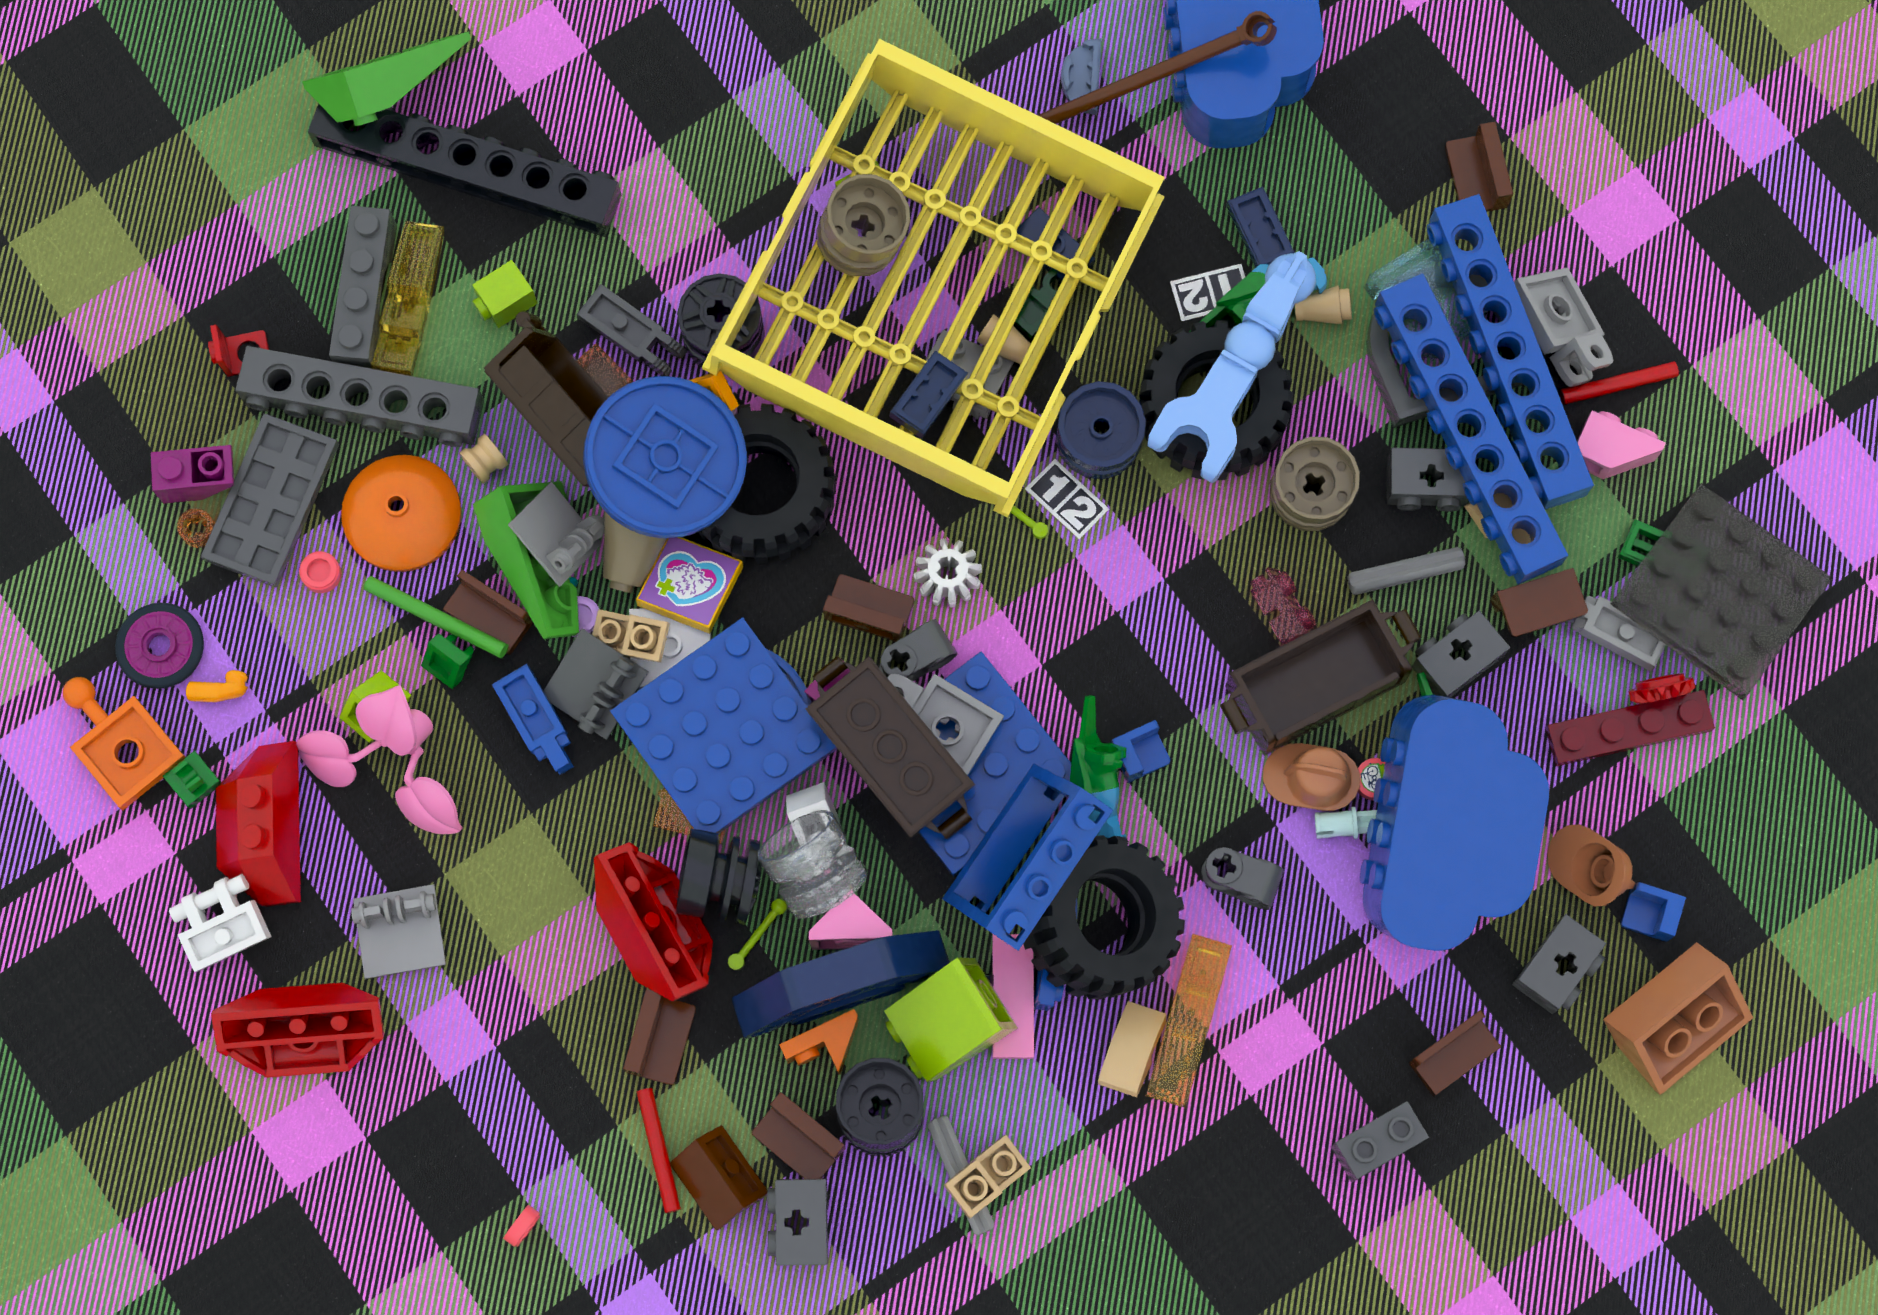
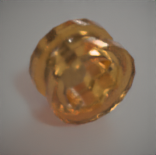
(194, 516)

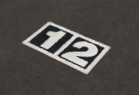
(1199, 293)
(1067, 498)

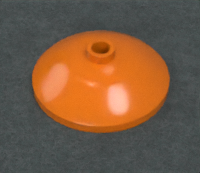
(404, 537)

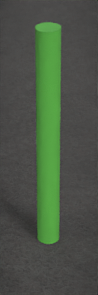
(436, 617)

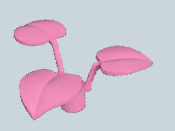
(392, 724)

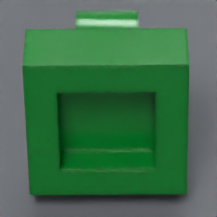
(446, 660)
(192, 779)

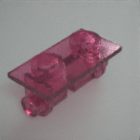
(1278, 594)

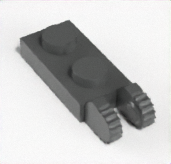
(628, 329)

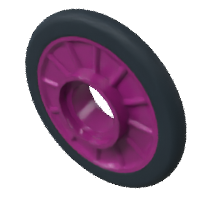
(174, 665)

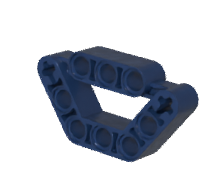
(839, 981)

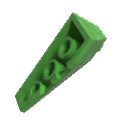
(381, 82)
(548, 605)

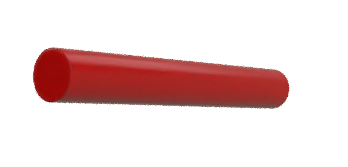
(1619, 383)
(658, 1150)

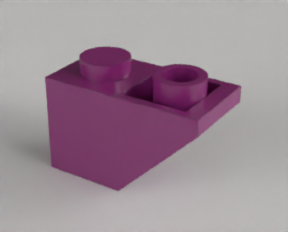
(191, 473)

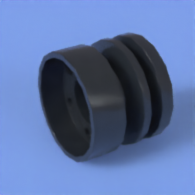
(700, 309)
(718, 877)
(883, 1083)

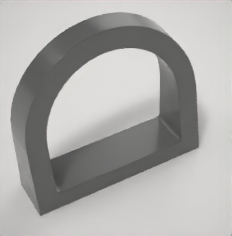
(1389, 382)

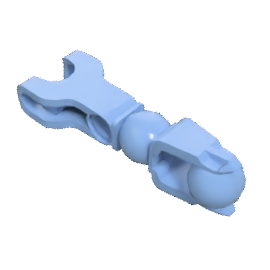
(1247, 350)

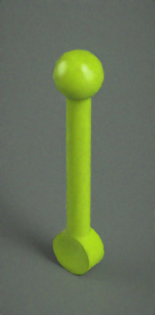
(1039, 529)
(737, 961)

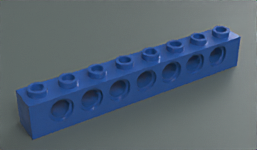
(1469, 221)
(1417, 301)

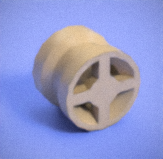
(483, 458)

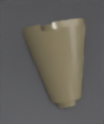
(628, 555)

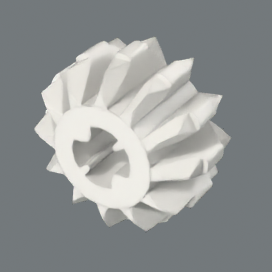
(945, 557)

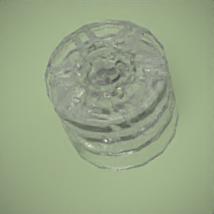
(812, 864)

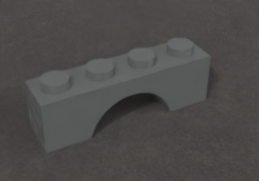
(365, 260)

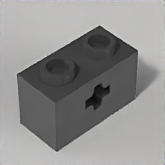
(1409, 489)
(1482, 649)
(1539, 976)
(1379, 1141)
(811, 1244)

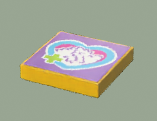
(689, 583)

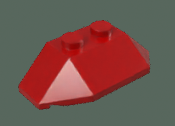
(261, 824)
(639, 910)
(299, 1029)

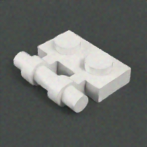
(225, 934)

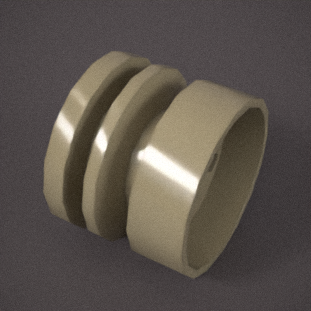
(873, 207)
(1319, 462)

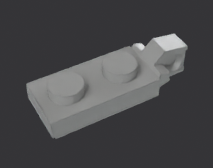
(1618, 633)

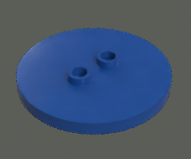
(664, 457)

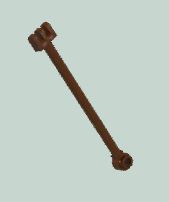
(1244, 35)

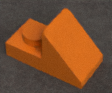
(833, 1034)

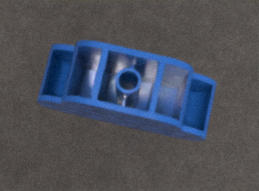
(1235, 94)
(1451, 824)

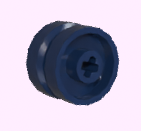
(1105, 407)

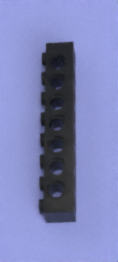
(590, 213)

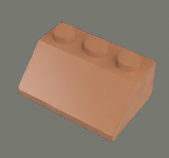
(1679, 1017)

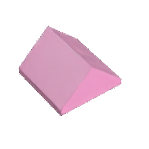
(847, 926)

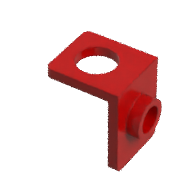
(225, 349)

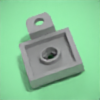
(1571, 331)
(946, 702)

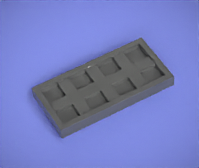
(270, 500)

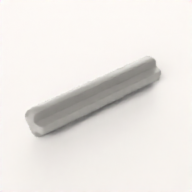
(1406, 570)
(954, 1161)

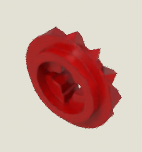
(1661, 688)

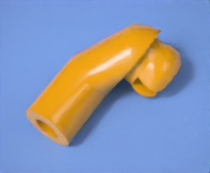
(215, 691)

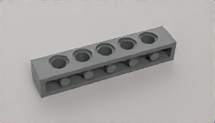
(265, 367)

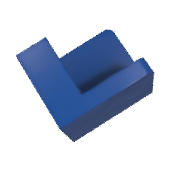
(1143, 753)
(1652, 912)

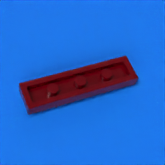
(1629, 728)

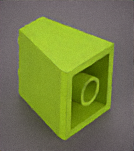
(948, 1019)

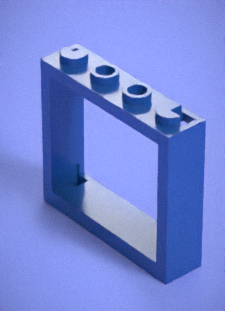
(1044, 868)

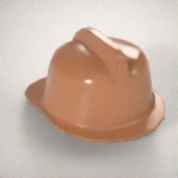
(1311, 777)
(1589, 865)

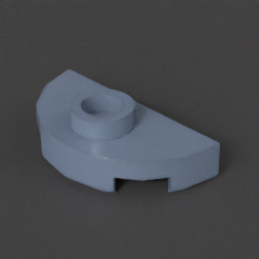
(1082, 71)

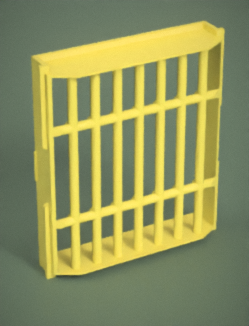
(1012, 133)

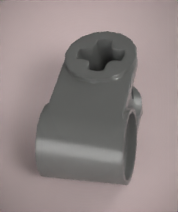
(921, 651)
(1247, 877)

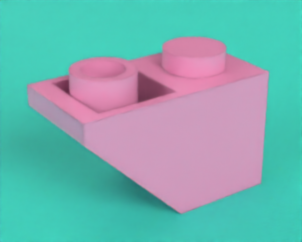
(1615, 447)

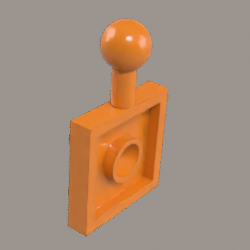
(101, 745)

